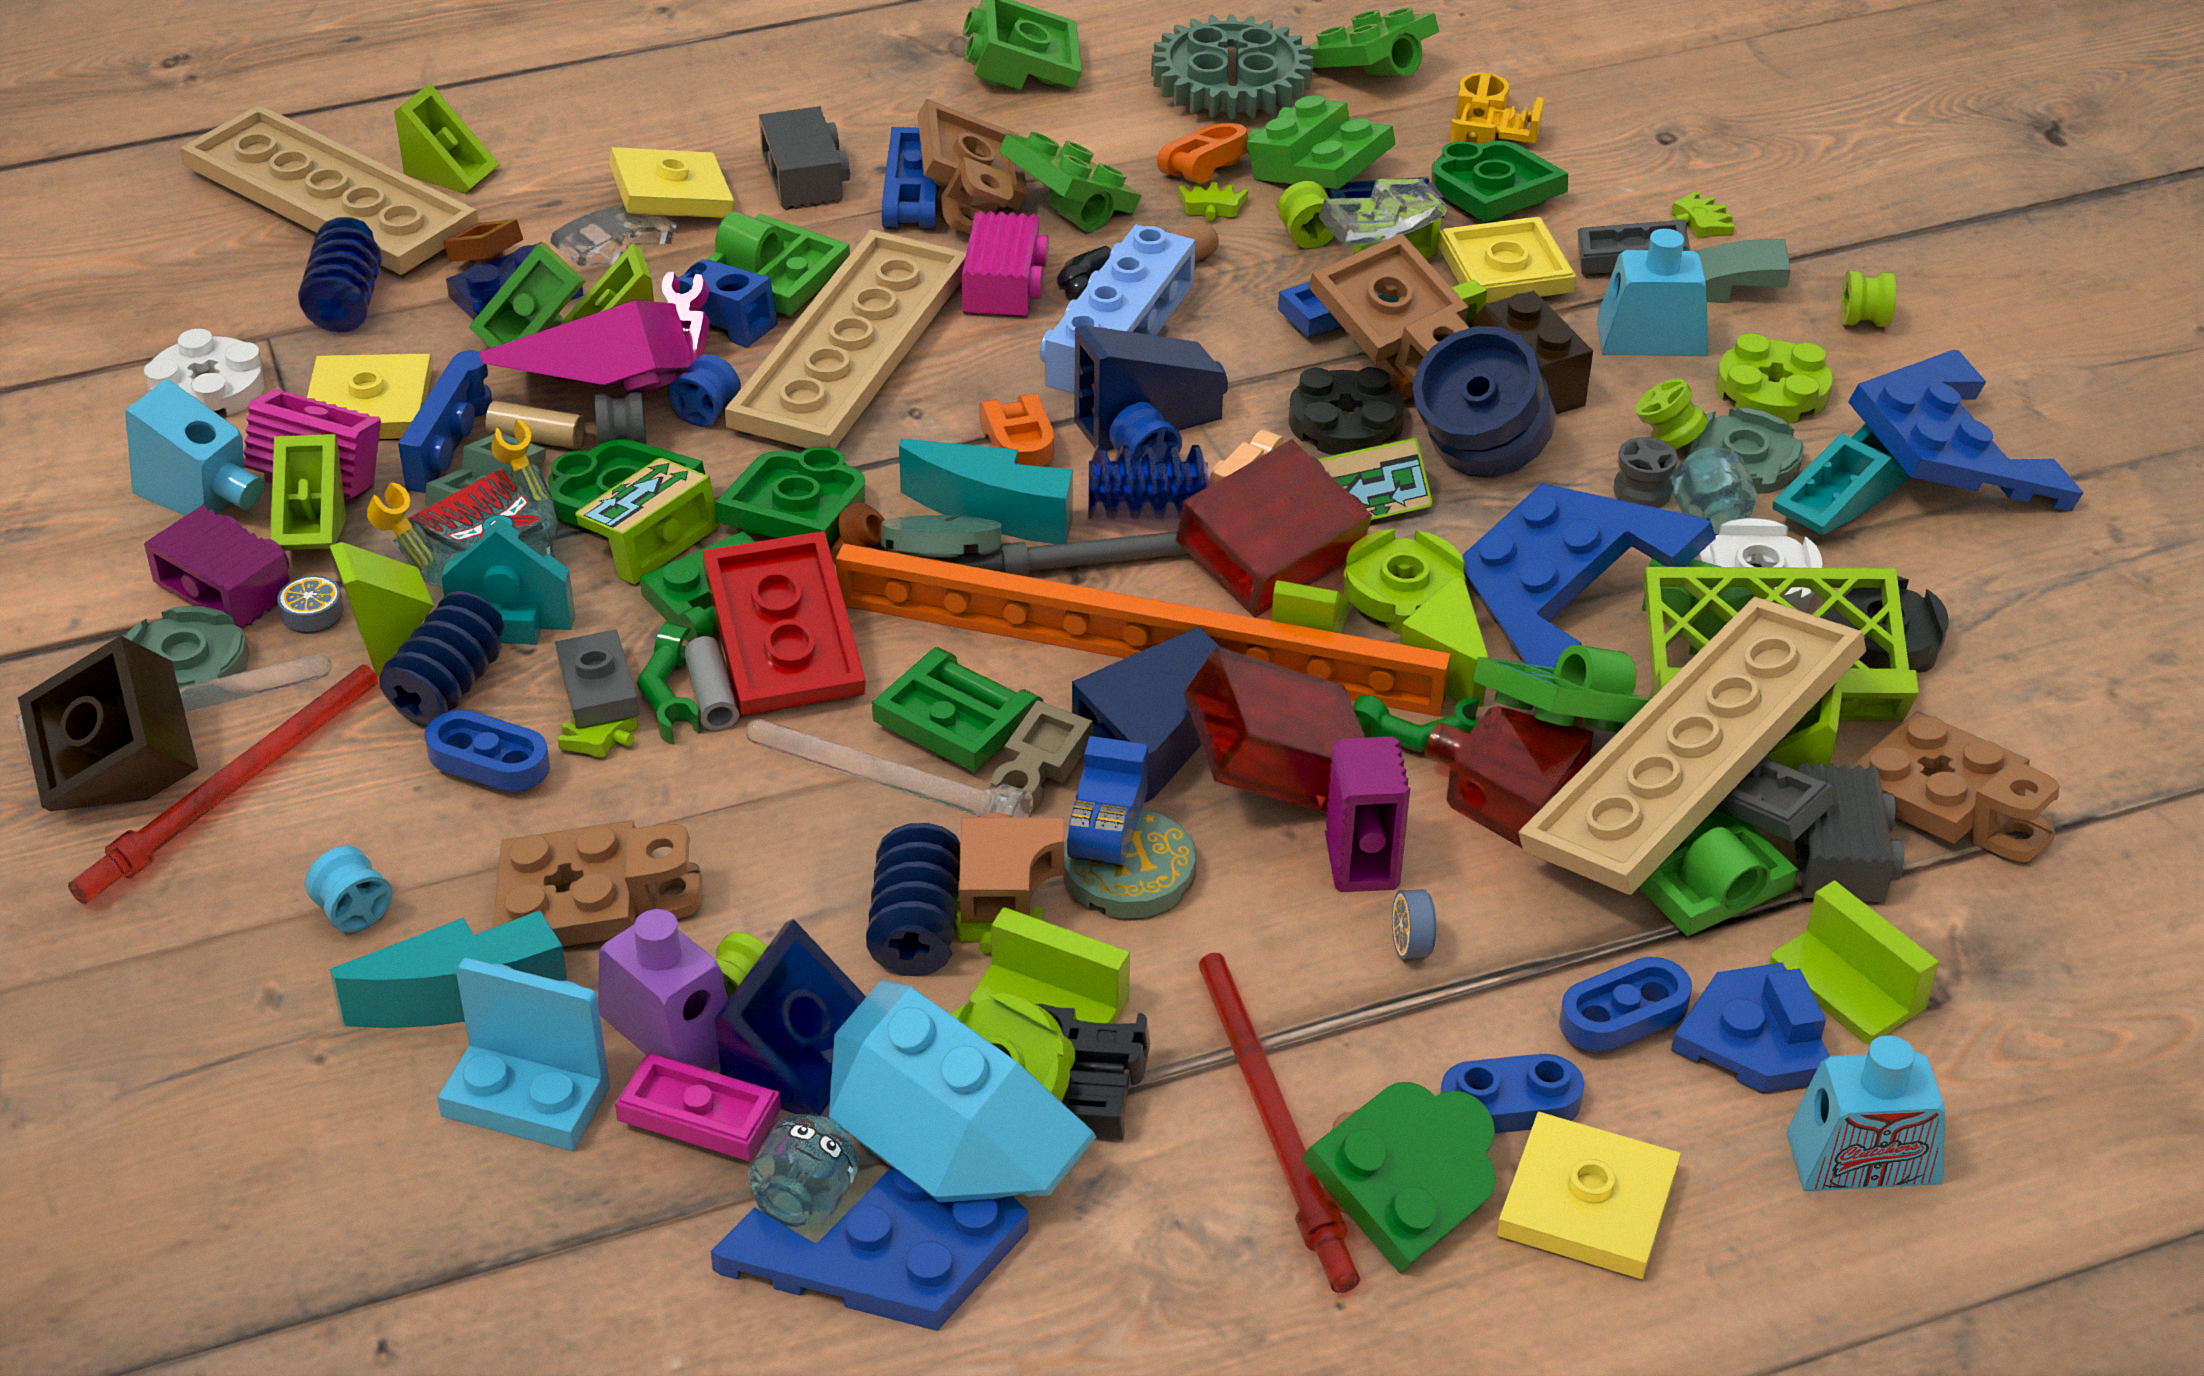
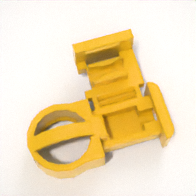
(1485, 111)

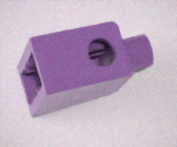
(662, 990)

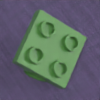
(1378, 43)
(1078, 186)
(790, 255)
(1582, 684)
(1718, 874)

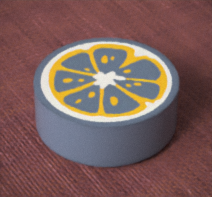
(310, 603)
(1413, 924)

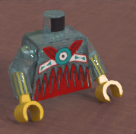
(460, 519)

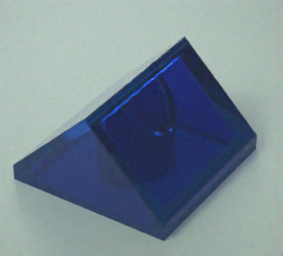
(785, 1020)

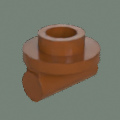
(859, 527)

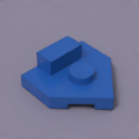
(1757, 1025)

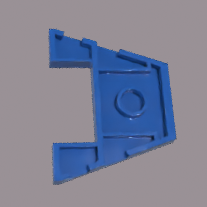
(1938, 441)
(1556, 548)
(887, 1255)

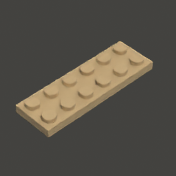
(322, 179)
(847, 341)
(1691, 744)

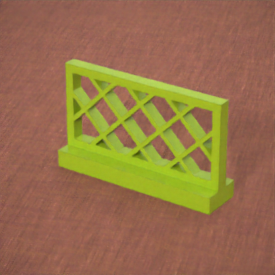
(1865, 691)

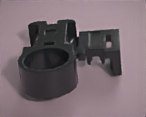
(1098, 1076)

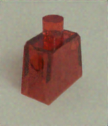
(1507, 766)

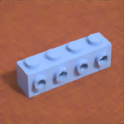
(1130, 293)

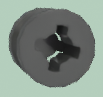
(620, 417)
(1645, 471)

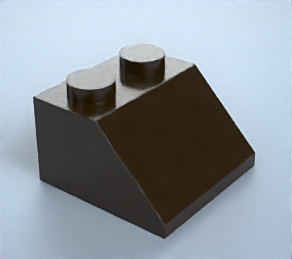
(1560, 351)
(108, 729)

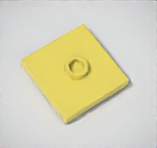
(670, 182)
(1507, 258)
(376, 385)
(1589, 1195)

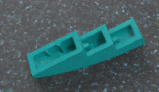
(1842, 482)

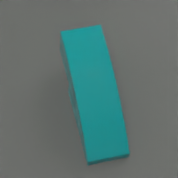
(990, 485)
(417, 978)

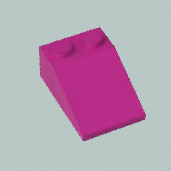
(624, 345)

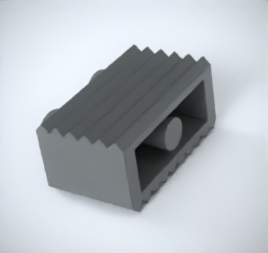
(803, 157)
(1851, 837)

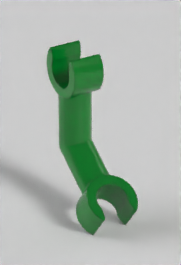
(653, 686)
(1378, 722)

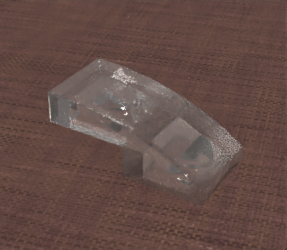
(1393, 209)
(606, 233)

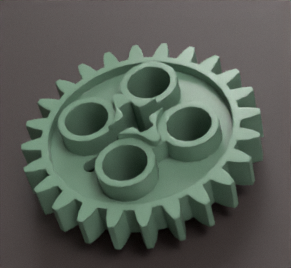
(1195, 66)

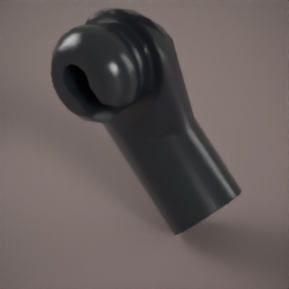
(1077, 271)

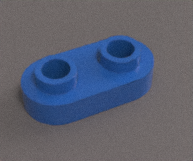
(487, 750)
(1617, 1004)
(1520, 1088)

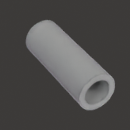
(711, 683)

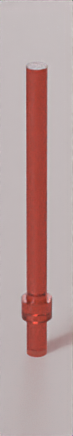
(136, 850)
(1317, 1216)

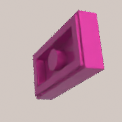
(698, 1106)

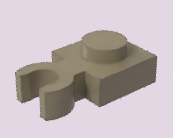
(1043, 746)

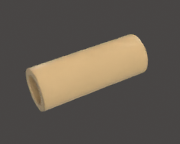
(545, 425)

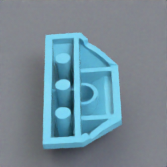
(947, 1103)

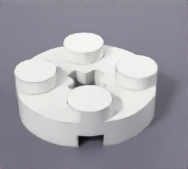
(211, 369)
(1763, 543)

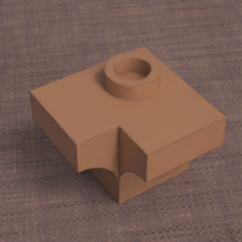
(1005, 862)

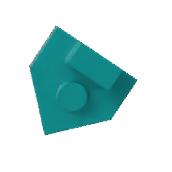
(516, 581)

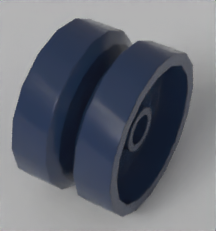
(1484, 401)

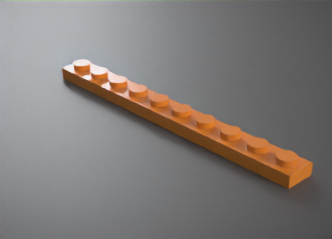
(1128, 624)

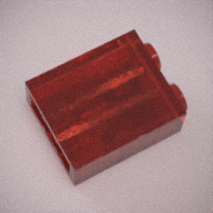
(1272, 524)
(1269, 726)

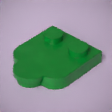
(1495, 178)
(584, 475)
(792, 494)
(1408, 1167)

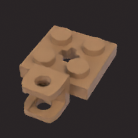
(965, 159)
(1419, 320)
(1969, 787)
(609, 875)

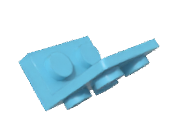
(530, 1057)

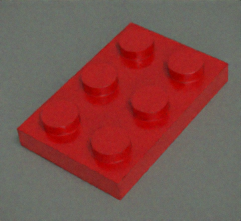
(783, 623)

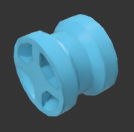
(348, 889)

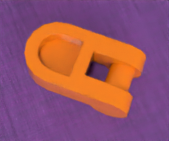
(1203, 151)
(1021, 427)

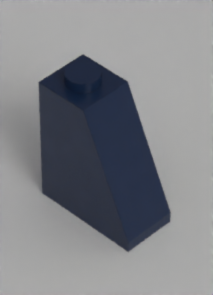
(1134, 367)
(1145, 702)

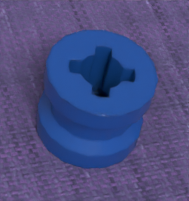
(704, 390)
(1143, 425)

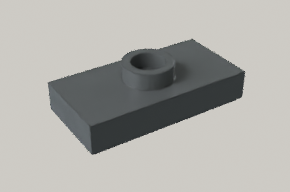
(1602, 244)
(597, 678)
(1778, 799)

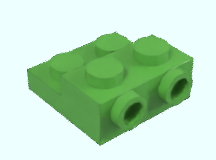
(1021, 40)
(1316, 144)

